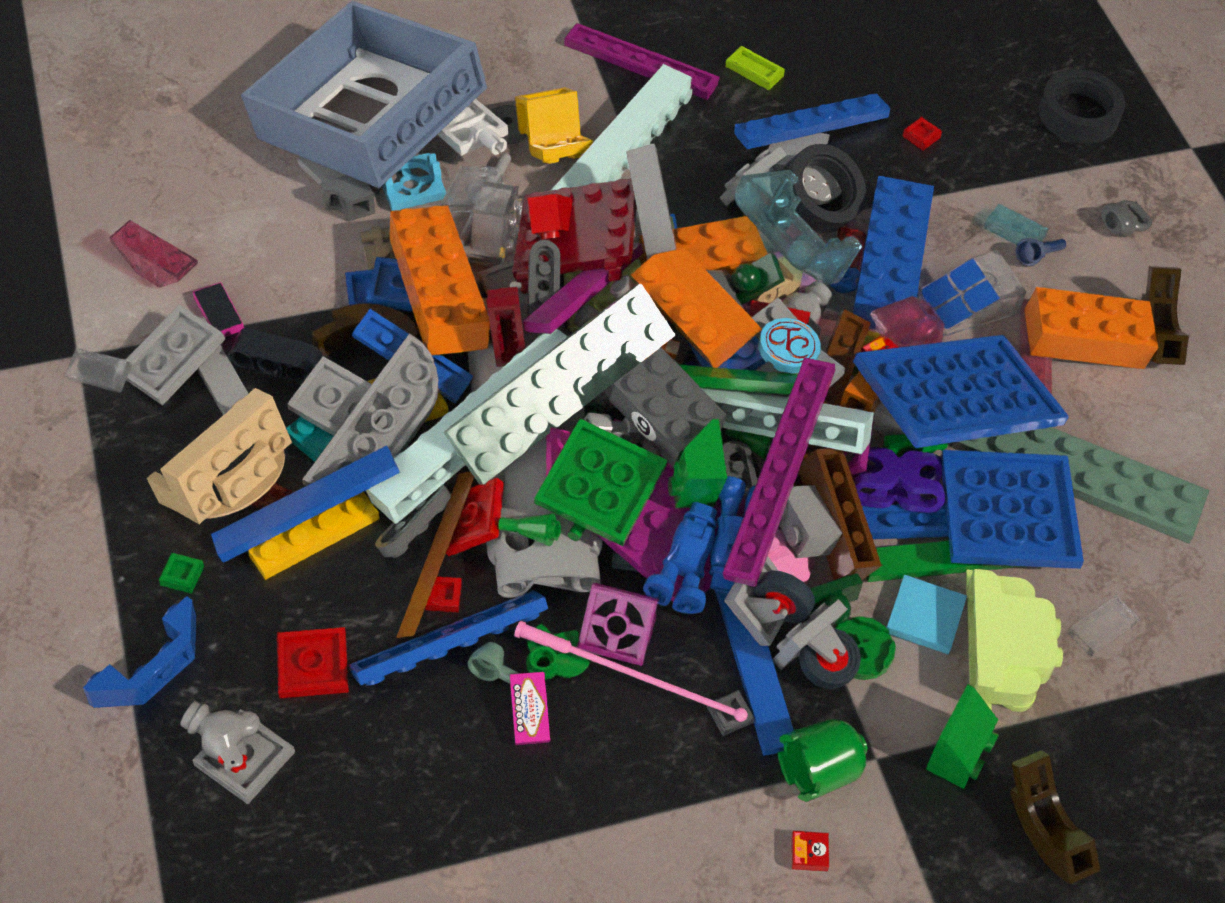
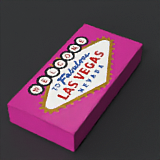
(529, 708)

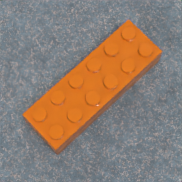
(439, 280)

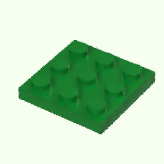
(600, 482)

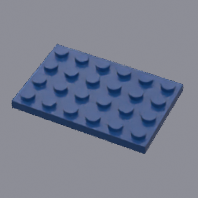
(959, 390)

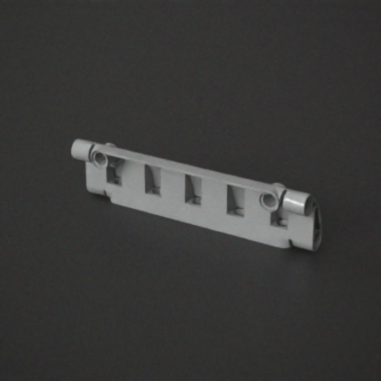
(517, 566)

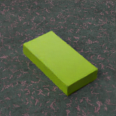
(755, 67)

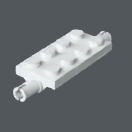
(474, 129)

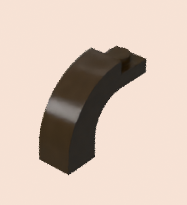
(1163, 293)
(338, 333)
(1055, 837)

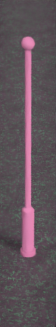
(564, 646)

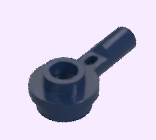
(1031, 251)

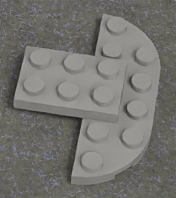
(367, 414)

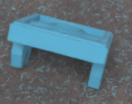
(434, 193)

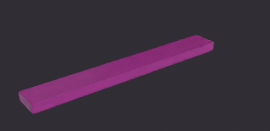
(779, 473)

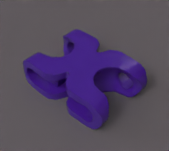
(901, 480)

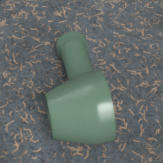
(488, 663)

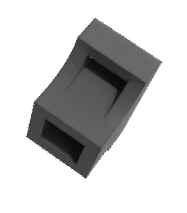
(349, 196)

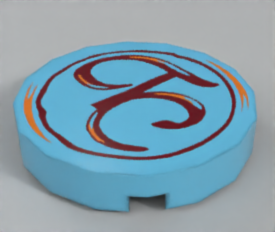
(787, 343)

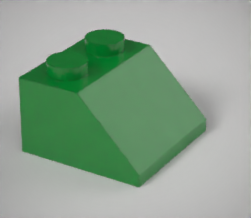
(700, 470)
(964, 739)

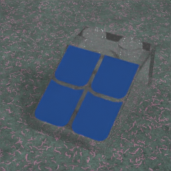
(975, 293)

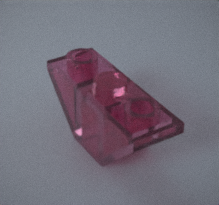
(151, 255)
(909, 322)

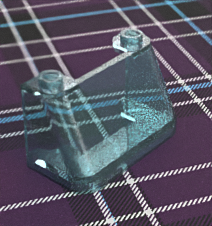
(771, 206)

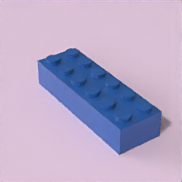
(893, 245)

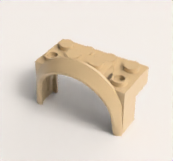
(191, 473)

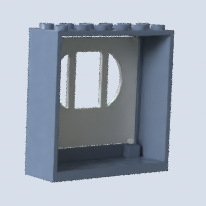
(434, 80)

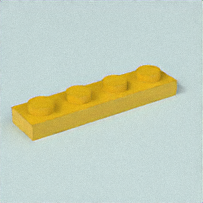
(313, 535)

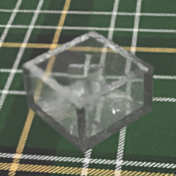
(495, 223)

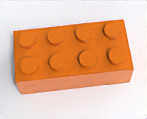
(719, 243)
(1090, 328)

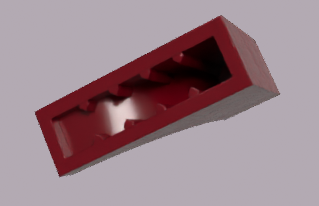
(505, 323)

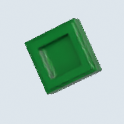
(181, 573)

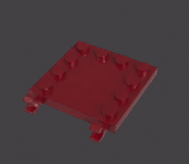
(597, 235)

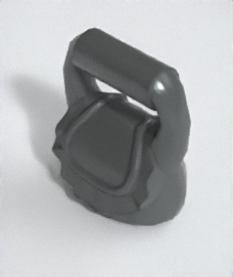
(1123, 218)

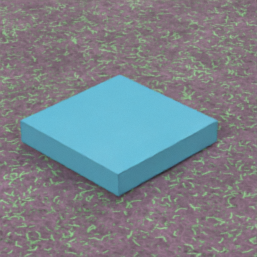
(926, 614)

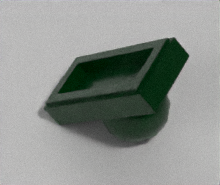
(756, 277)
(845, 589)

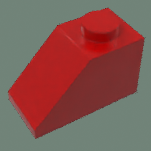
(549, 215)

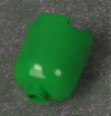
(822, 757)

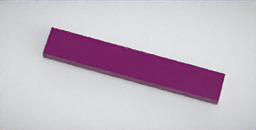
(635, 58)
(571, 298)

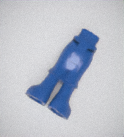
(728, 528)
(687, 558)

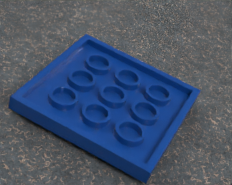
(1010, 509)

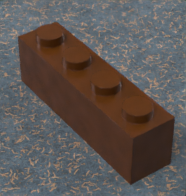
(833, 480)

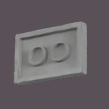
(172, 354)

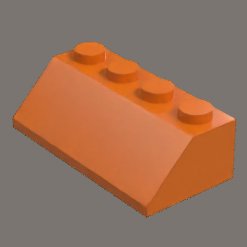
(696, 305)

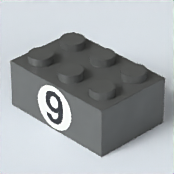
(664, 404)

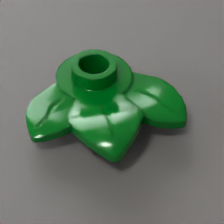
(560, 664)

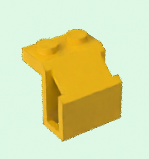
(551, 124)

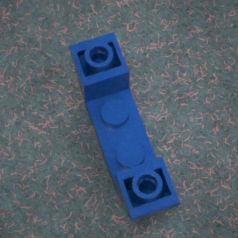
(112, 689)

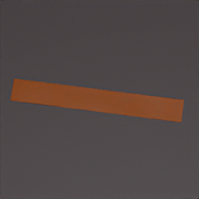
(436, 555)

